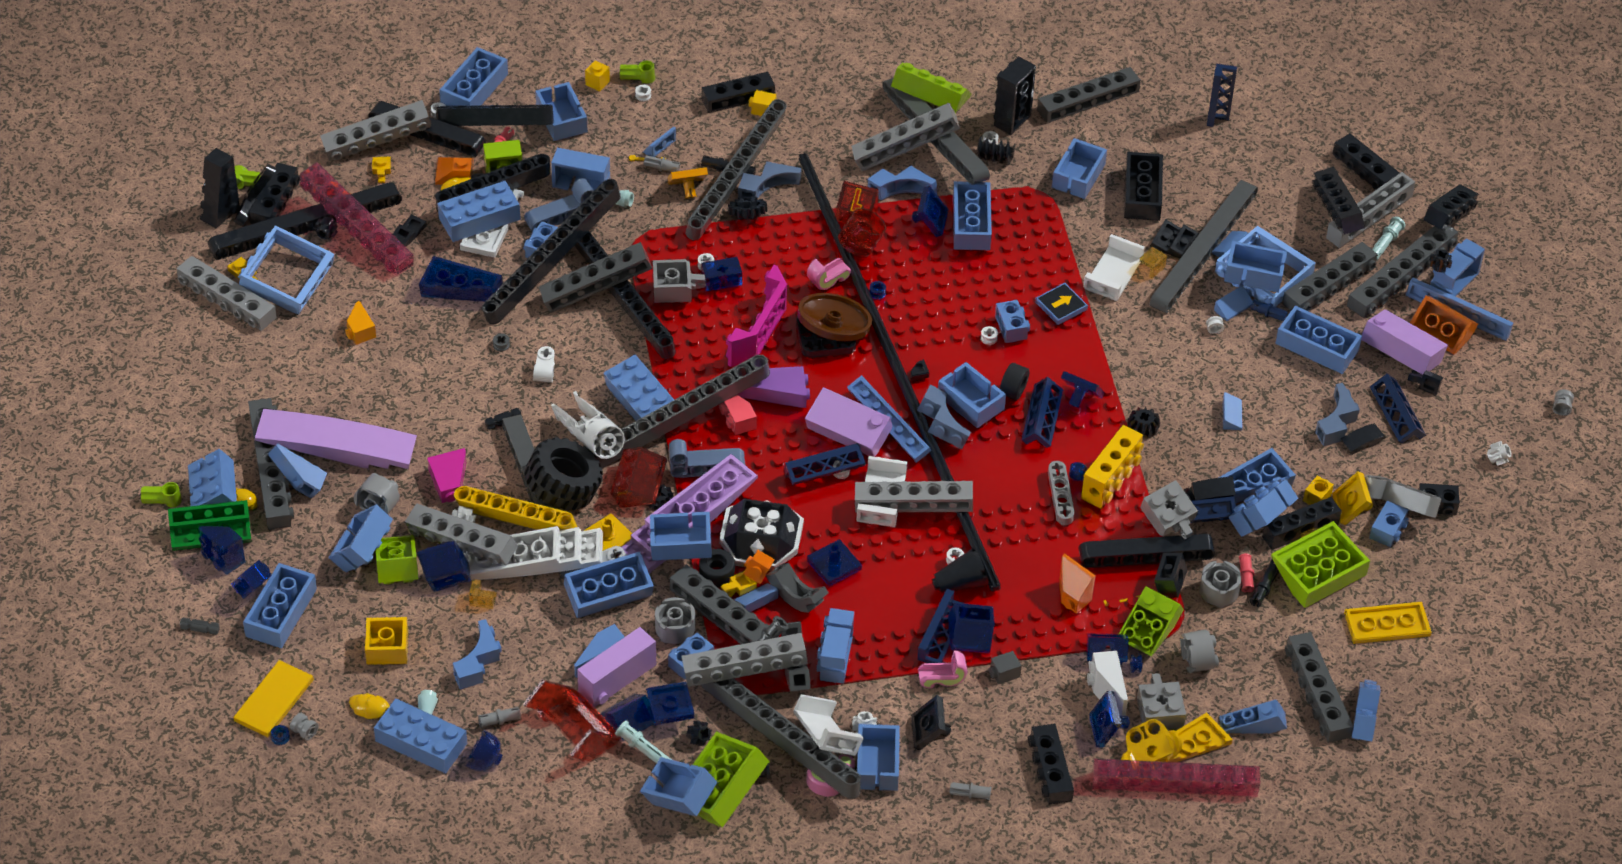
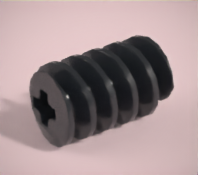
(995, 151)

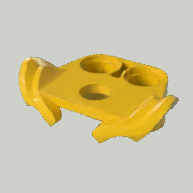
(1166, 741)

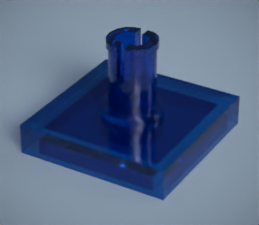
(931, 211)
(1081, 387)
(834, 562)
(670, 703)
(1106, 719)

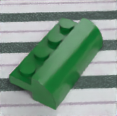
(186, 521)

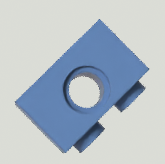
(1389, 524)

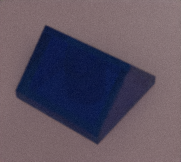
(633, 709)

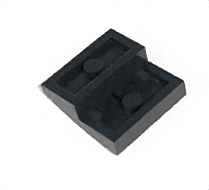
(1173, 239)

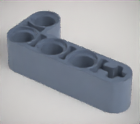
(559, 210)
(697, 463)

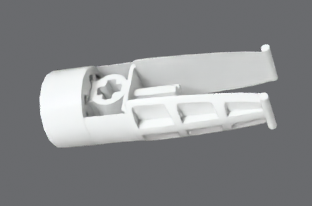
(594, 431)

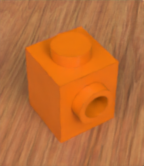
(758, 566)

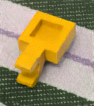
(381, 166)
(236, 266)
(740, 584)

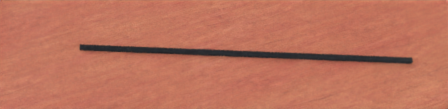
(896, 365)

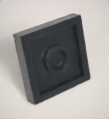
(929, 723)

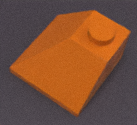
(453, 167)
(1075, 584)

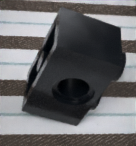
(1171, 574)

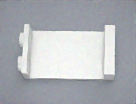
(1114, 268)
(878, 471)
(816, 718)

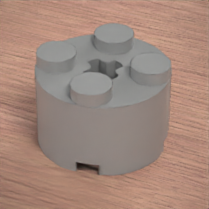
(377, 491)
(1220, 583)
(674, 620)
(1199, 650)

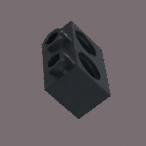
(1449, 497)

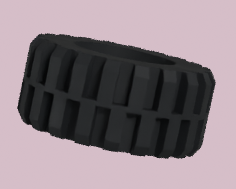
(563, 456)

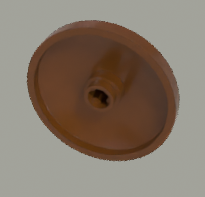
(834, 317)

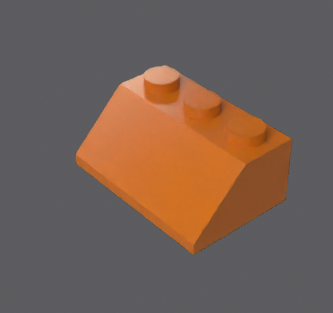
(1444, 323)

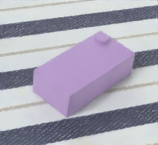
(1404, 341)
(848, 422)
(617, 667)

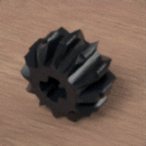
(1144, 421)

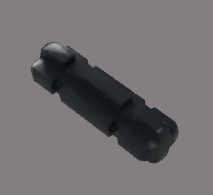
(491, 422)

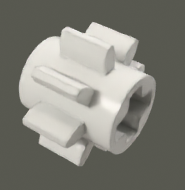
(1499, 453)
(464, 513)
(863, 718)

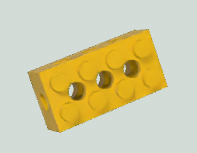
(1112, 467)

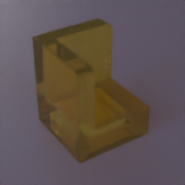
(1154, 260)
(479, 597)

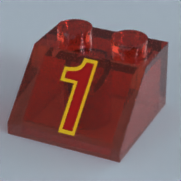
(853, 197)

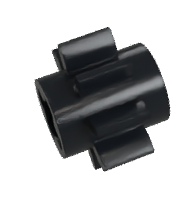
(326, 228)
(1440, 260)
(698, 733)

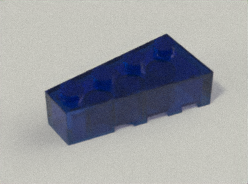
(458, 281)

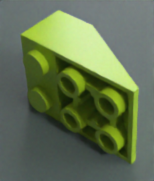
(1151, 621)

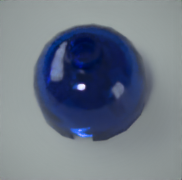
(485, 753)

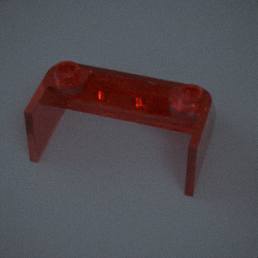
(574, 717)

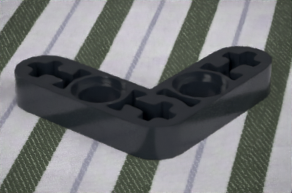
(252, 193)
(814, 343)

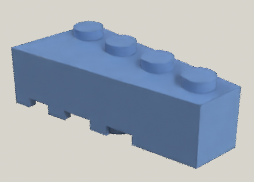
(1258, 473)

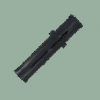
(720, 164)
(1263, 587)

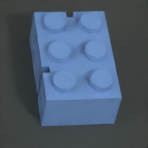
(568, 115)
(581, 165)
(1079, 168)
(1255, 266)
(1465, 267)
(970, 393)
(212, 479)
(1263, 507)
(675, 540)
(357, 550)
(835, 645)
(879, 756)
(684, 786)

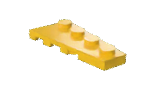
(1198, 738)

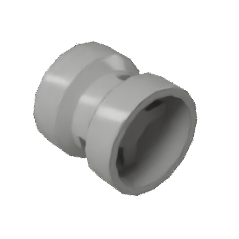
(1563, 402)
(305, 727)

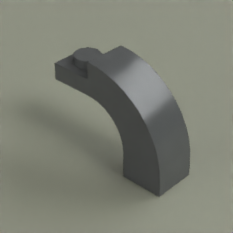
(793, 590)
(797, 676)

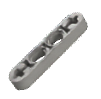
(1063, 492)

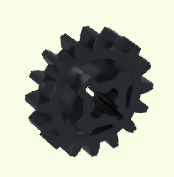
(747, 208)

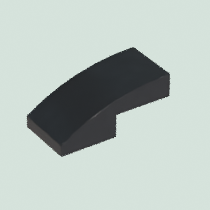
(410, 229)
(1364, 436)
(1213, 488)

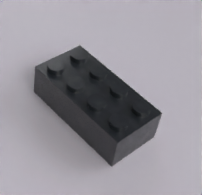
(1014, 95)
(1143, 186)

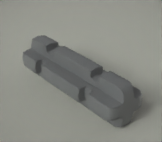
(199, 625)

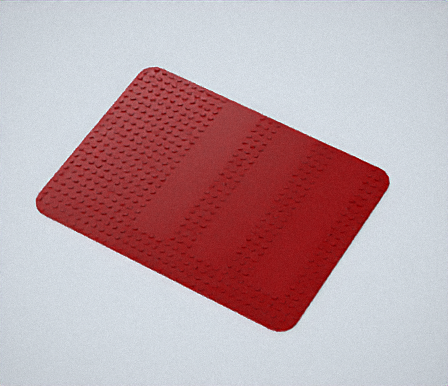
(933, 314)

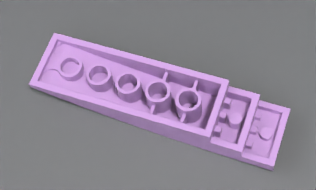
(336, 439)
(709, 493)

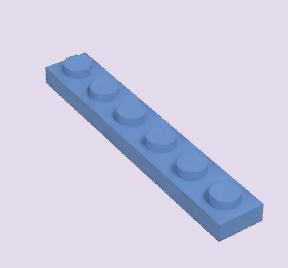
(1486, 320)
(901, 431)

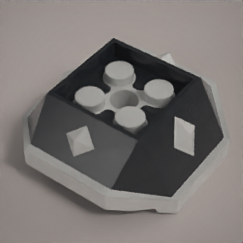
(762, 527)

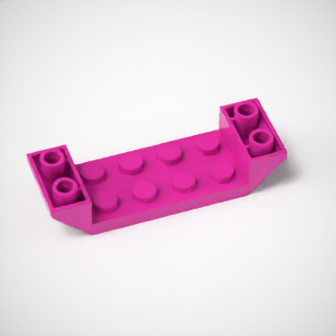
(744, 344)

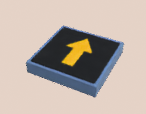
(1061, 303)

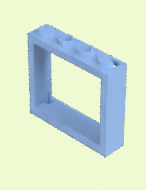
(298, 245)
(1293, 259)

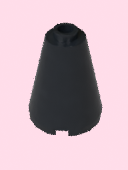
(961, 573)

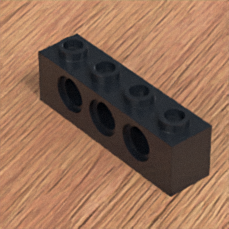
(735, 92)
(1363, 161)
(275, 193)
(1451, 207)
(1290, 526)
(1048, 751)

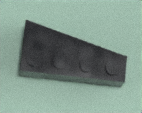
(219, 188)

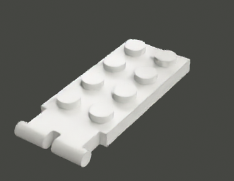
(488, 242)

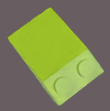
(397, 560)

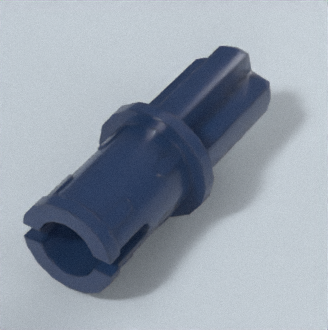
(1269, 310)

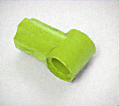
(643, 72)
(244, 177)
(166, 494)

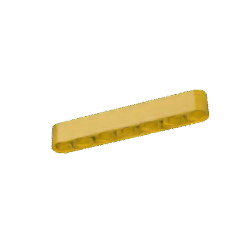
(513, 510)

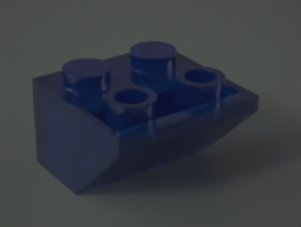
(222, 547)
(444, 566)
(971, 627)

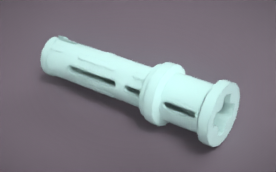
(1390, 234)
(636, 740)

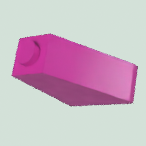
(447, 473)

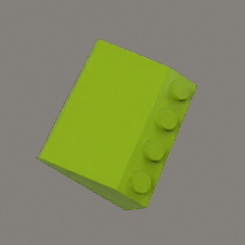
(929, 87)
(1320, 564)
(735, 769)

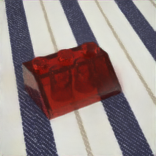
(638, 477)

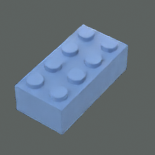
(474, 79)
(479, 211)
(972, 216)
(1318, 339)
(636, 387)
(608, 584)
(280, 605)
(420, 735)

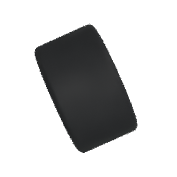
(1014, 381)
(719, 558)

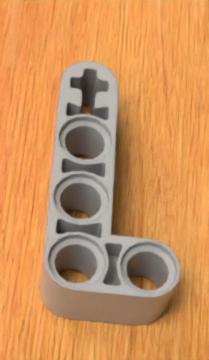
(1402, 495)

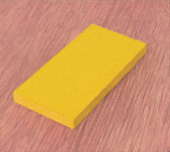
(1387, 622)
(273, 698)

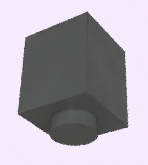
(1005, 667)

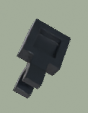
(1428, 381)

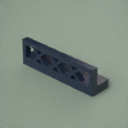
(1215, 95)
(1403, 406)
(1039, 409)
(824, 460)
(1214, 509)
(933, 631)

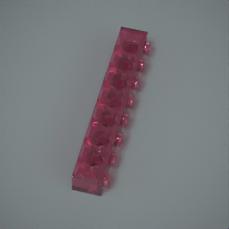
(335, 197)
(1176, 777)

